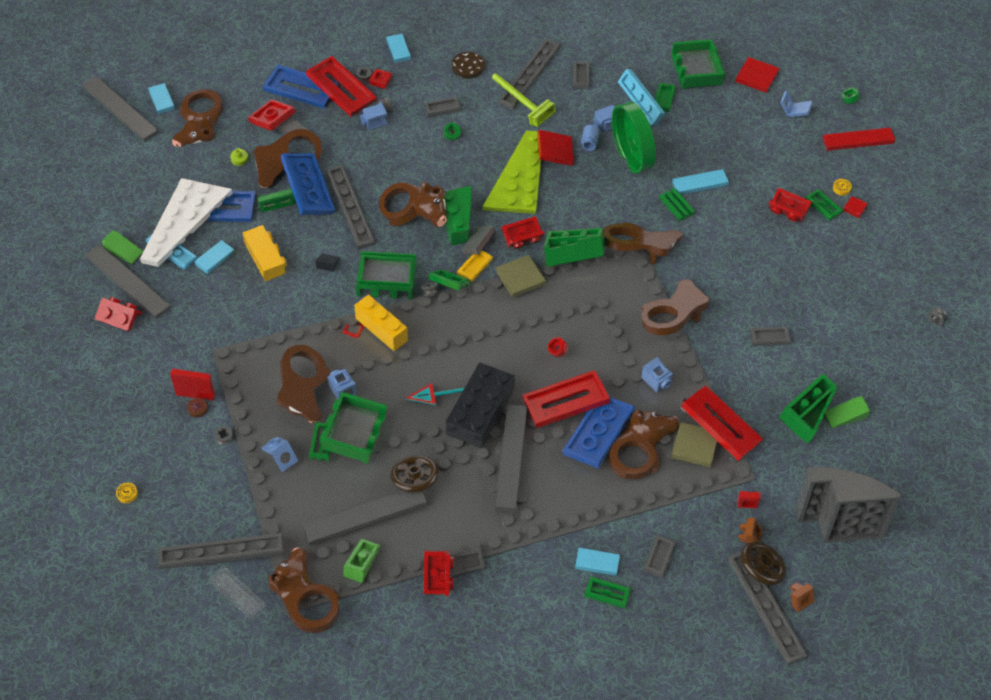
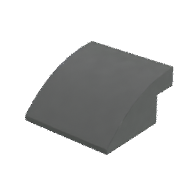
(846, 504)

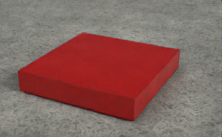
(757, 74)
(271, 115)
(555, 147)
(192, 384)

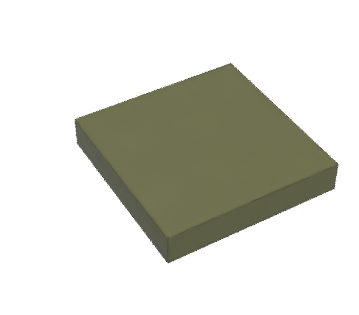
(520, 276)
(694, 445)

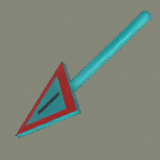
(427, 394)

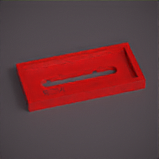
(331, 66)
(564, 389)
(736, 447)

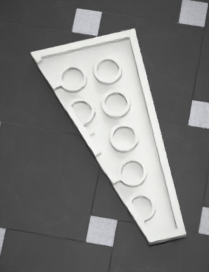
(183, 215)

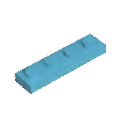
(641, 96)

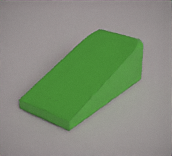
(121, 247)
(847, 412)
(360, 560)

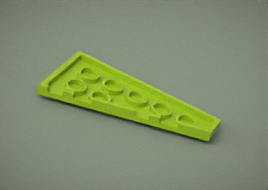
(519, 181)

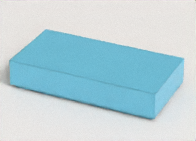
(398, 48)
(161, 98)
(214, 257)
(597, 561)

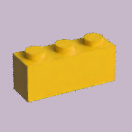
(264, 252)
(381, 322)

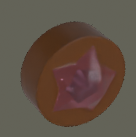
(197, 407)

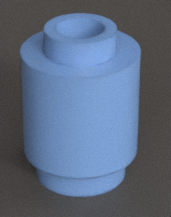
(590, 137)

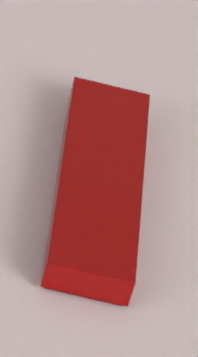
(858, 139)

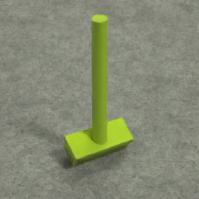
(538, 114)

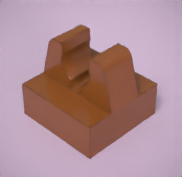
(752, 530)
(802, 596)

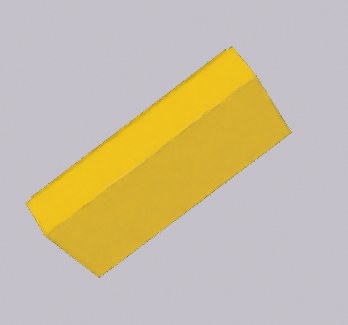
(474, 265)

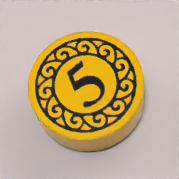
(842, 187)
(126, 493)

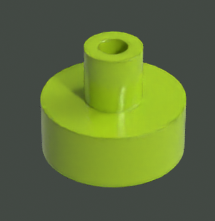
(239, 157)

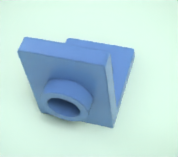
(795, 109)
(276, 448)

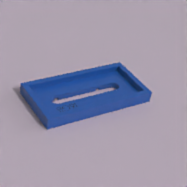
(294, 76)
(244, 199)

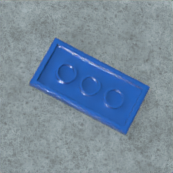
(307, 184)
(598, 432)

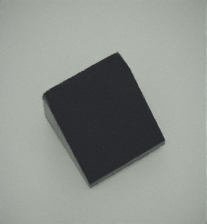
(327, 262)

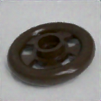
(414, 473)
(764, 562)

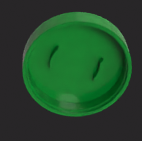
(633, 137)

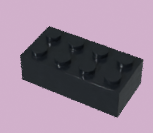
(480, 405)

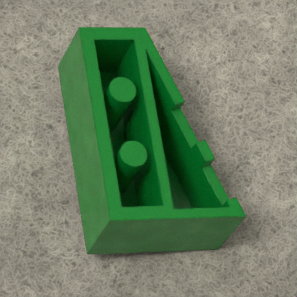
(458, 214)
(573, 245)
(808, 408)

